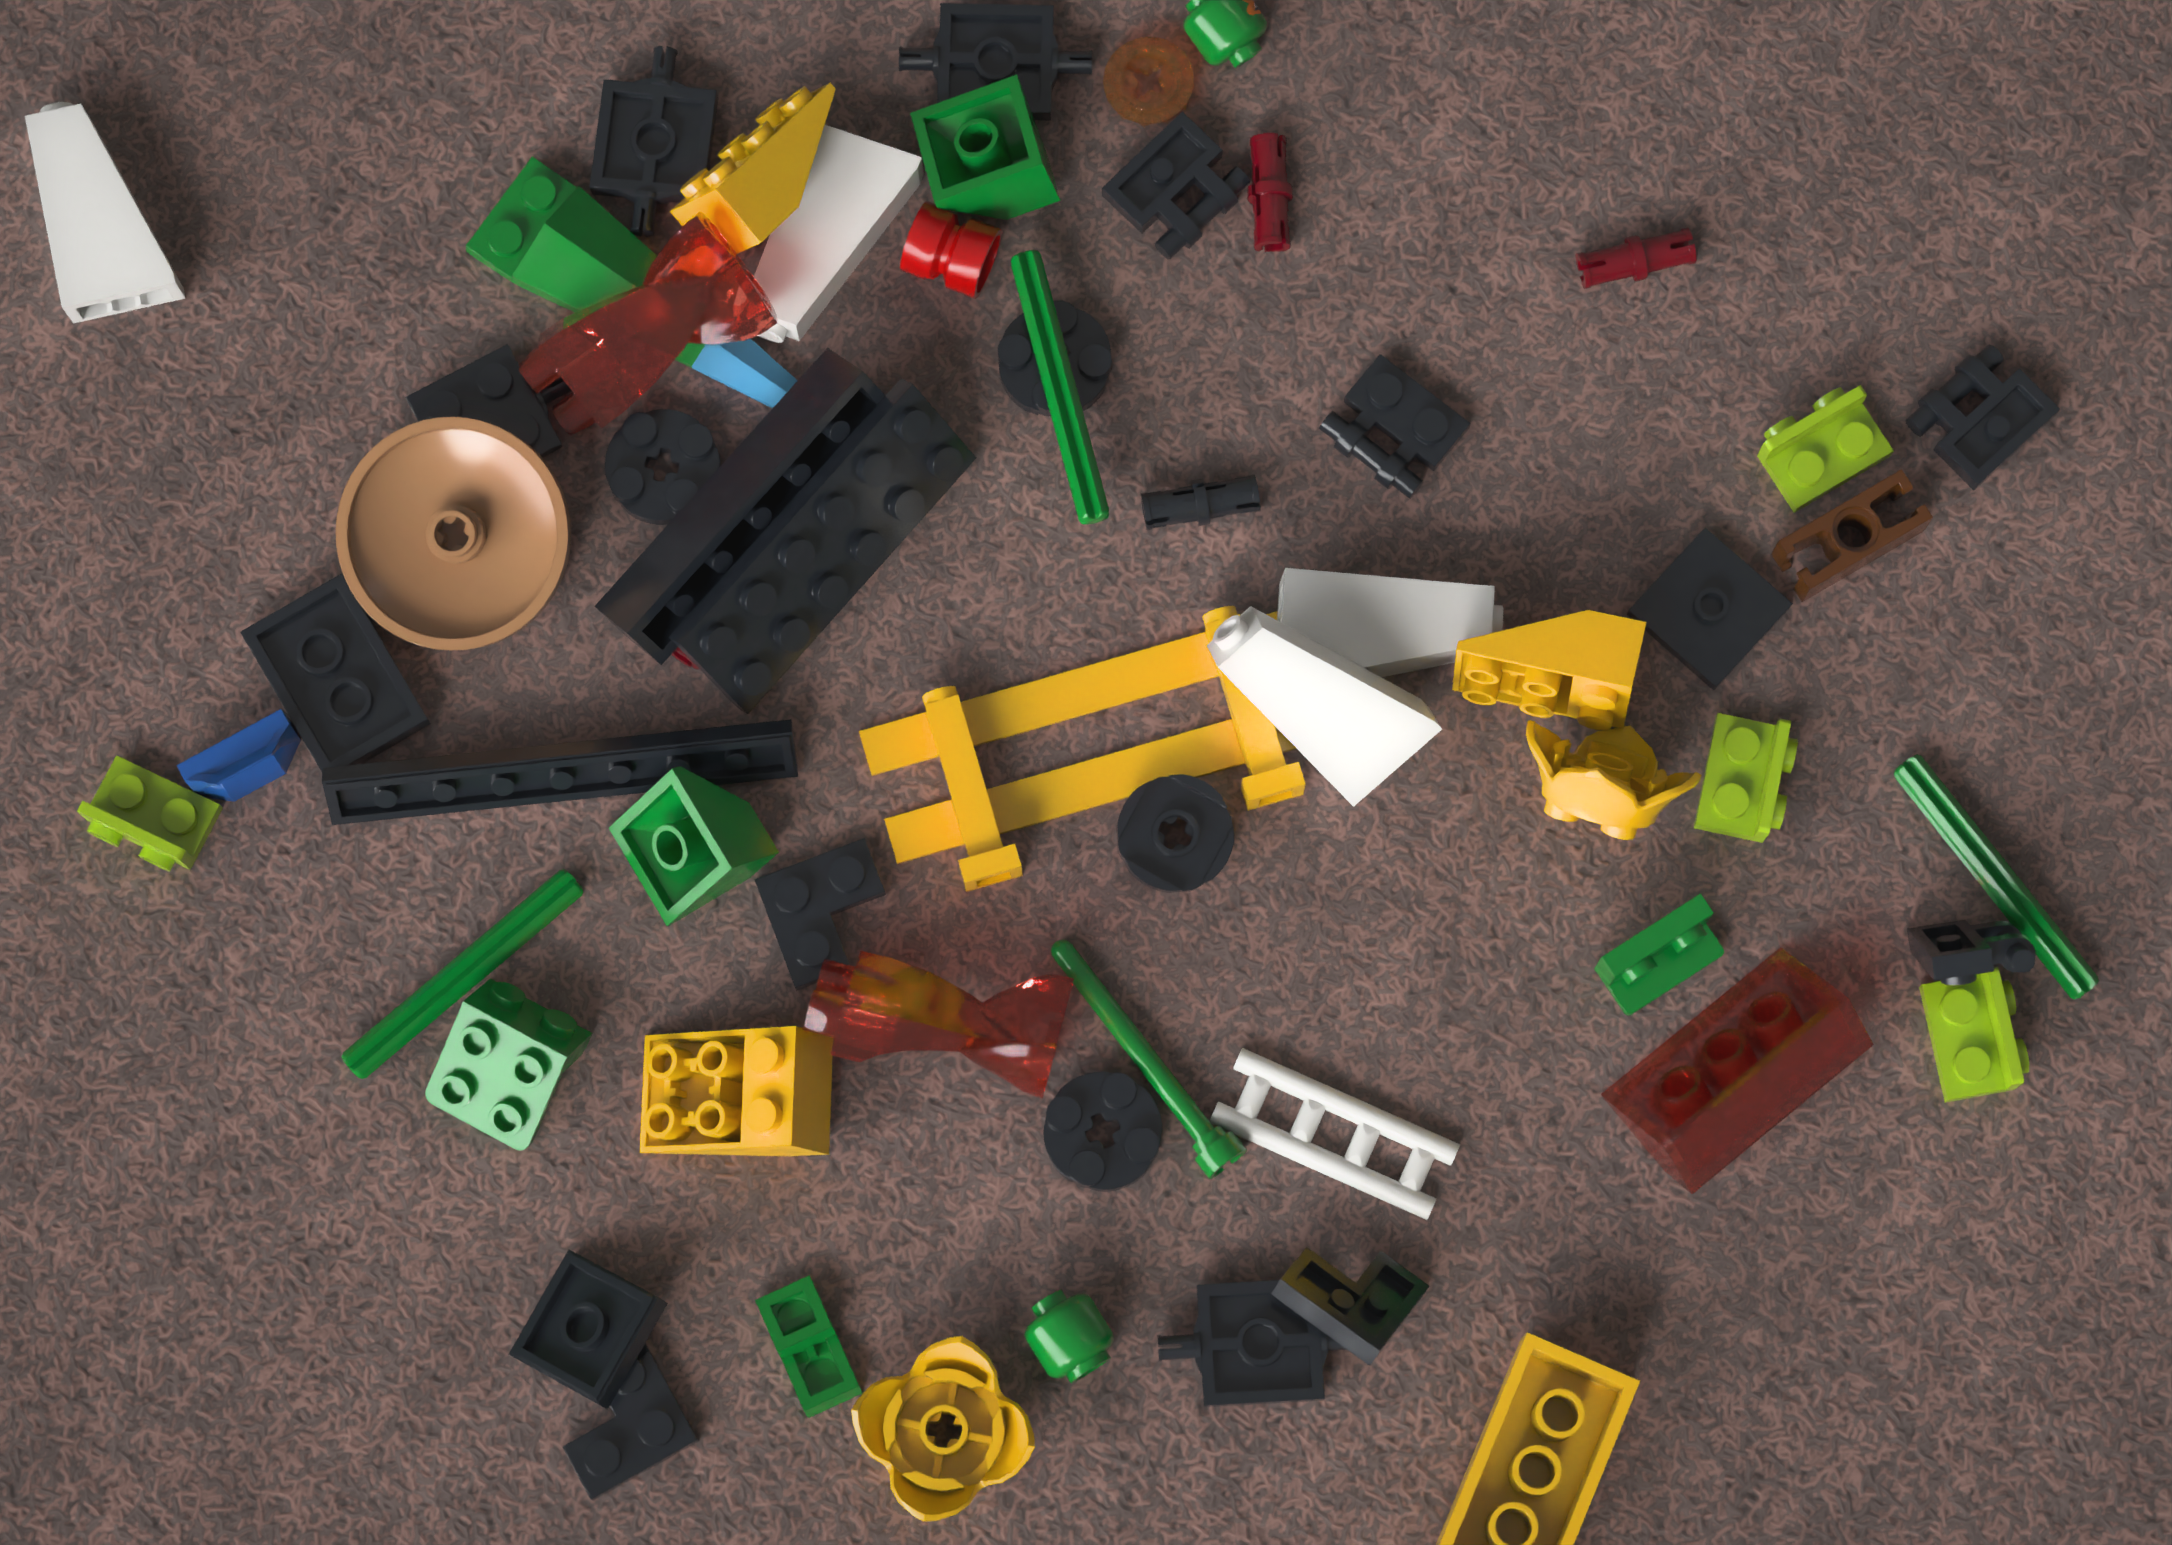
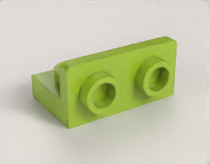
(1823, 448)
(1744, 777)
(151, 813)
(1974, 1036)

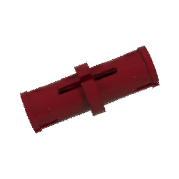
(1270, 192)
(1636, 258)

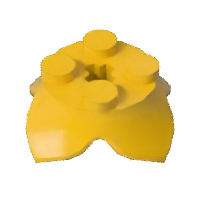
(1605, 780)
(945, 1380)

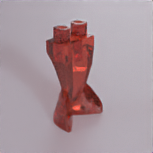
(625, 343)
(900, 1007)

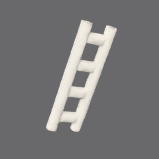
(1347, 1169)

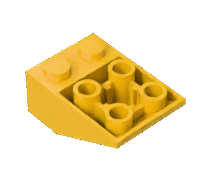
(760, 172)
(1558, 666)
(737, 1092)

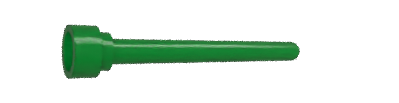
(1212, 1144)

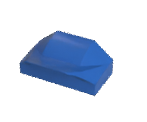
(243, 760)

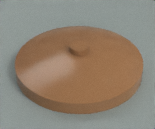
(453, 533)

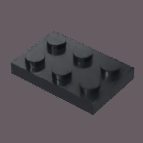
(335, 676)

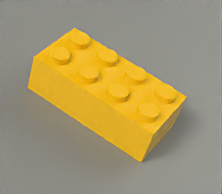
(1540, 1450)

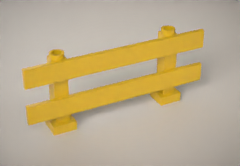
(980, 814)

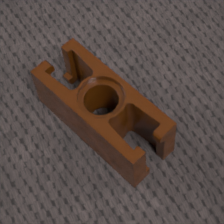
(1858, 514)

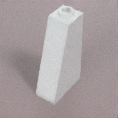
(843, 212)
(95, 230)
(1384, 620)
(1327, 706)

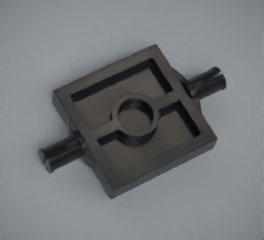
(993, 43)
(652, 139)
(494, 393)
(1252, 1347)

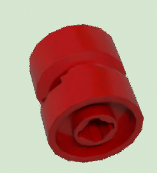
(943, 247)

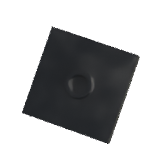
(1709, 608)
(588, 1329)

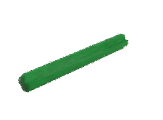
(1060, 387)
(1996, 876)
(462, 974)

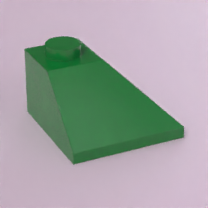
(985, 153)
(691, 842)

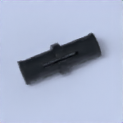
(1200, 502)

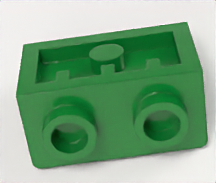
(1660, 956)

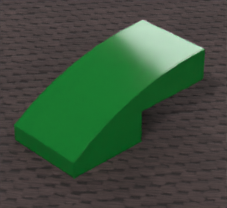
(808, 1346)

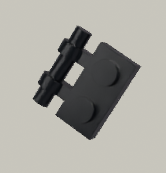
(1163, 173)
(1403, 412)
(1991, 431)
(1961, 950)

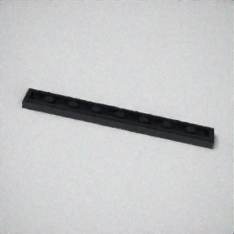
(556, 772)

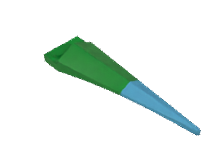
(578, 254)

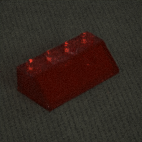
(1738, 1069)

